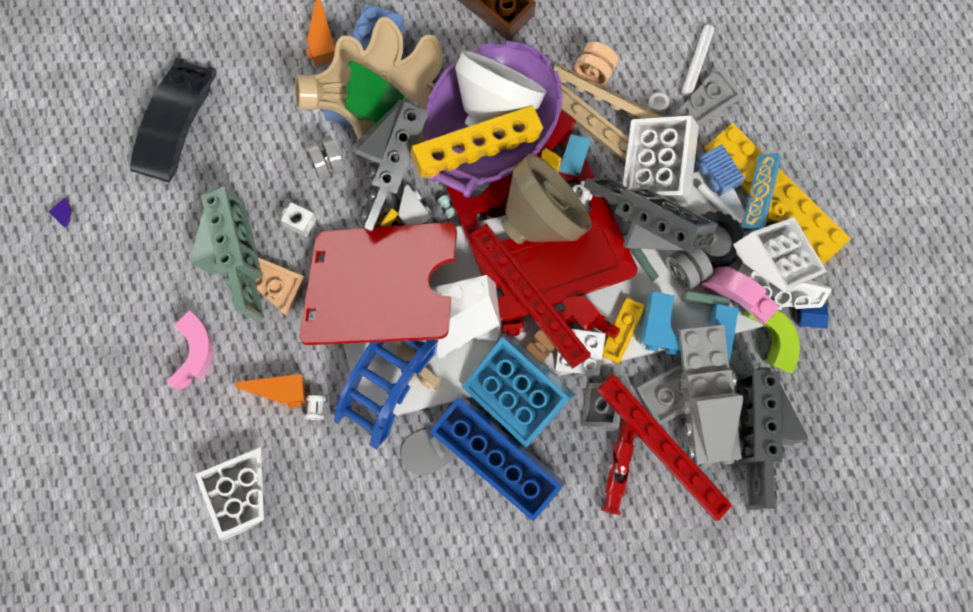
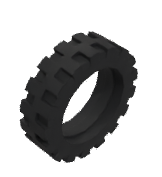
(735, 232)

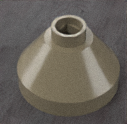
(543, 205)

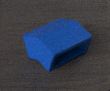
(813, 317)

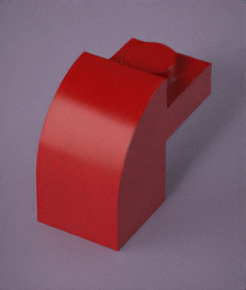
(583, 311)

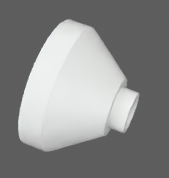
(493, 88)

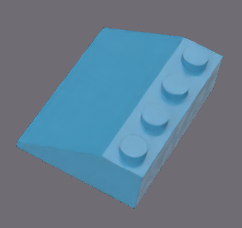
(518, 390)

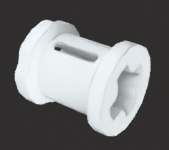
(315, 407)

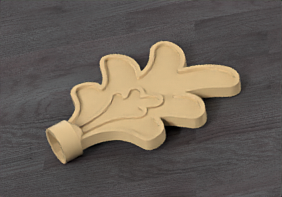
(382, 56)

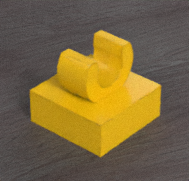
(387, 217)

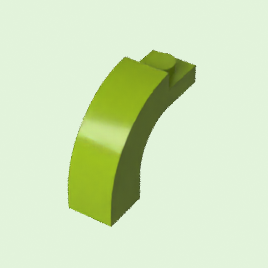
(785, 341)

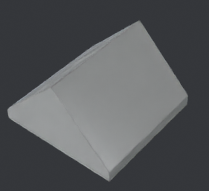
(597, 411)

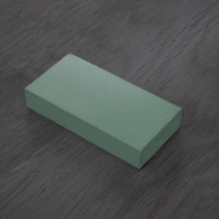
(704, 299)

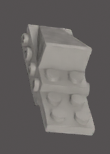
(709, 397)

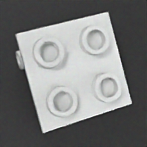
(594, 343)

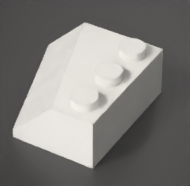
(472, 311)
(234, 493)

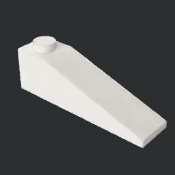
(806, 295)

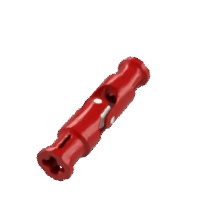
(622, 456)

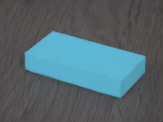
(575, 155)

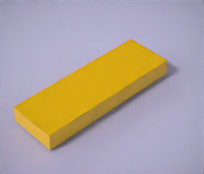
(627, 322)

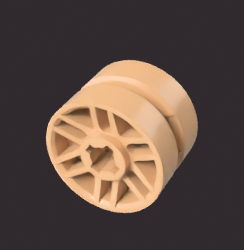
(597, 62)

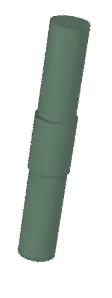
(643, 261)

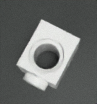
(304, 225)

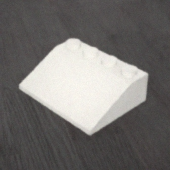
(662, 156)
(780, 254)

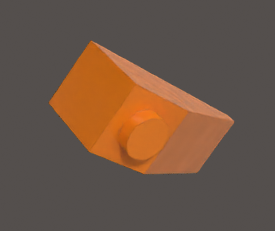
(319, 37)
(282, 390)

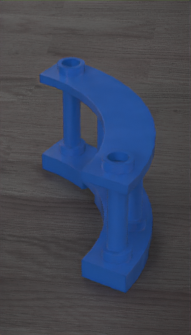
(397, 391)

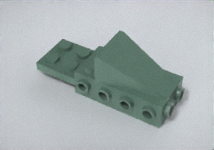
(228, 248)

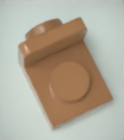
(540, 346)

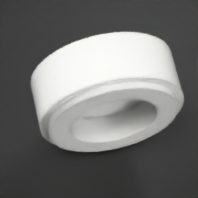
(658, 102)

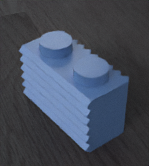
(720, 170)

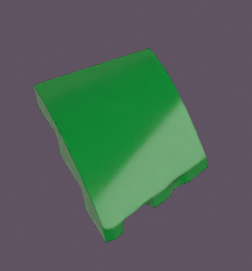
(369, 94)

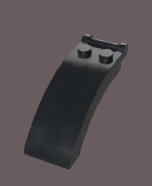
(169, 120)

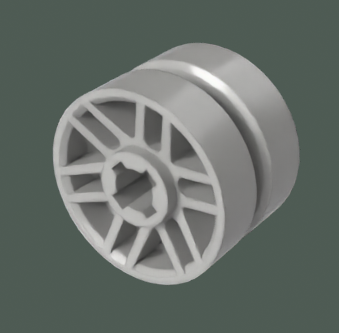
(325, 157)
(689, 267)

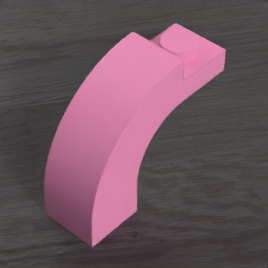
(741, 289)
(200, 351)

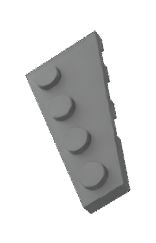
(711, 98)

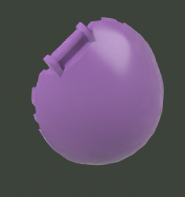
(448, 115)

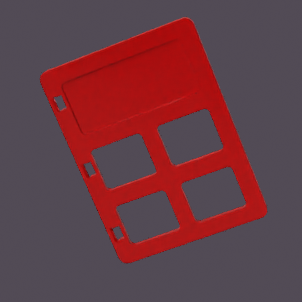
(556, 267)

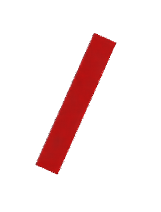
(498, 190)

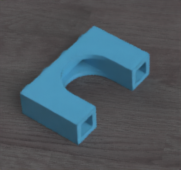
(657, 328)

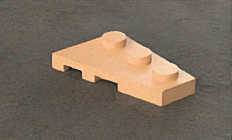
(279, 285)

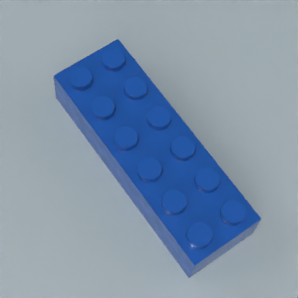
(497, 457)

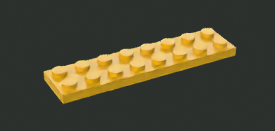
(818, 227)

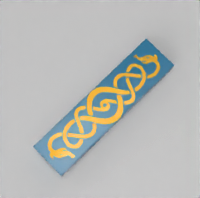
(761, 192)

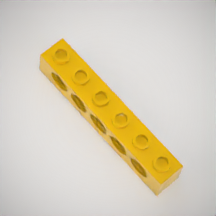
(524, 119)

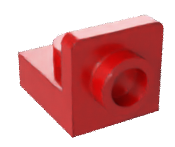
(513, 327)

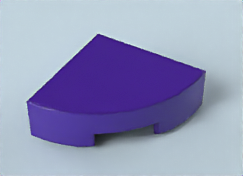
(62, 212)

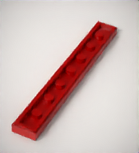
(530, 296)
(664, 447)

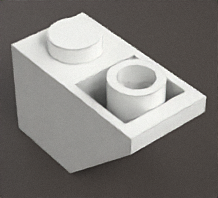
(412, 210)

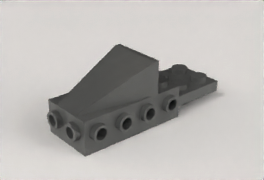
(389, 147)
(654, 218)
(773, 427)

